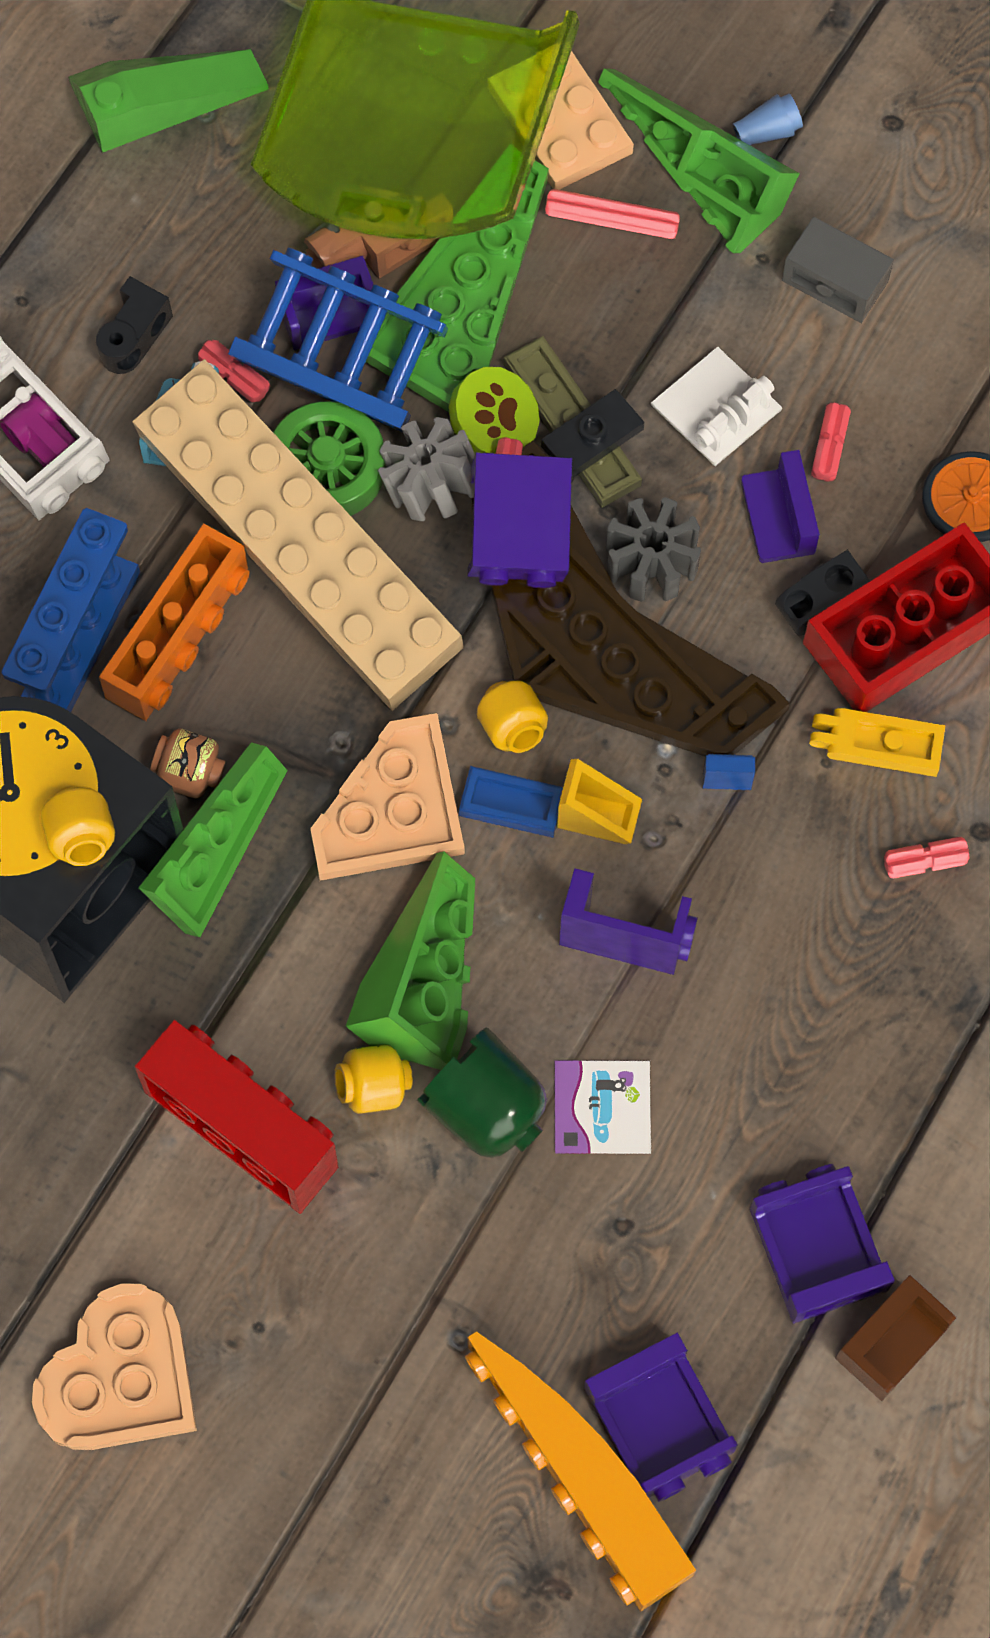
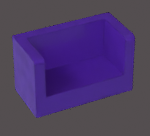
(308, 297)

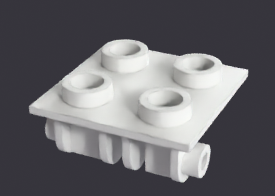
(717, 405)

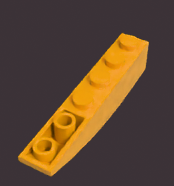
(588, 1478)

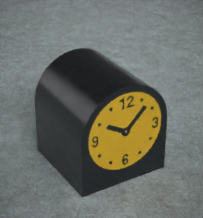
(57, 914)

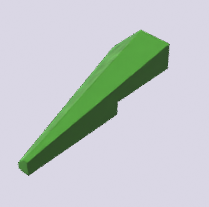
(727, 178)

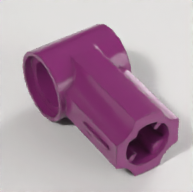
(36, 430)

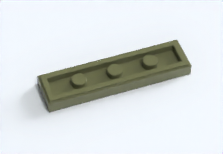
(560, 401)

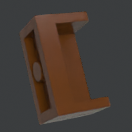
(895, 1338)

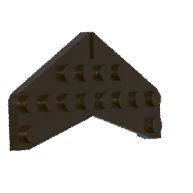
(623, 664)

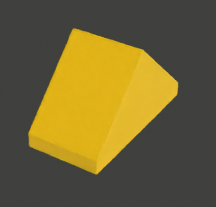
(597, 805)

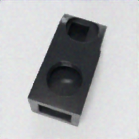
(135, 327)
(820, 590)

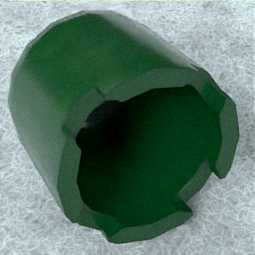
(487, 1098)

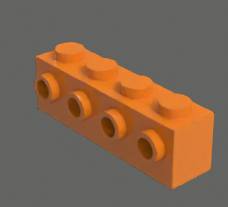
(175, 622)

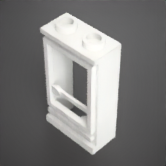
(76, 465)

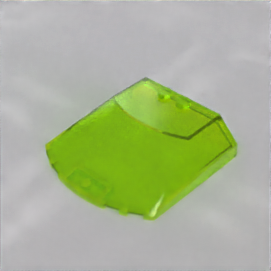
(409, 117)

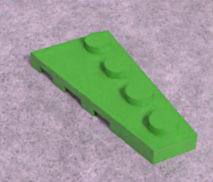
(208, 850)

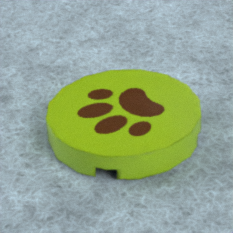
(493, 406)

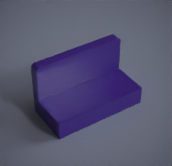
(781, 510)

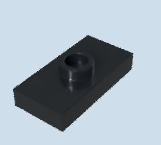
(594, 432)

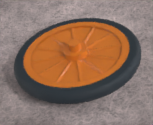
(959, 493)

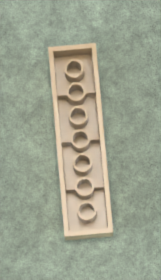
(298, 534)

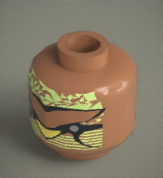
(188, 762)

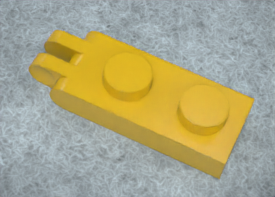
(880, 741)

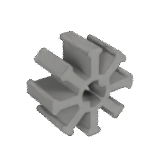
(428, 469)

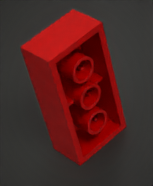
(885, 613)
(238, 1115)

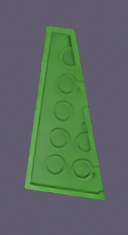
(471, 286)

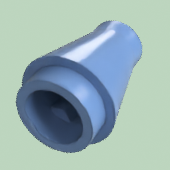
(770, 121)

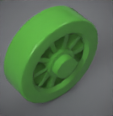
(331, 458)

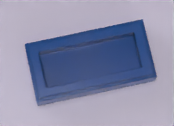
(511, 801)

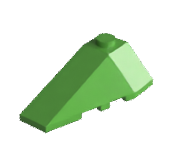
(151, 94)
(418, 976)

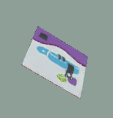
(602, 1107)

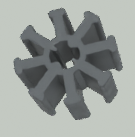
(639, 546)

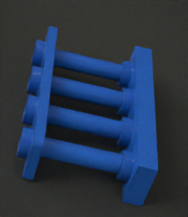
(302, 366)
(73, 612)

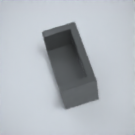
(837, 269)

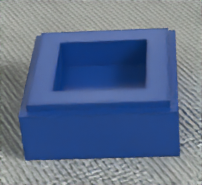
(728, 772)

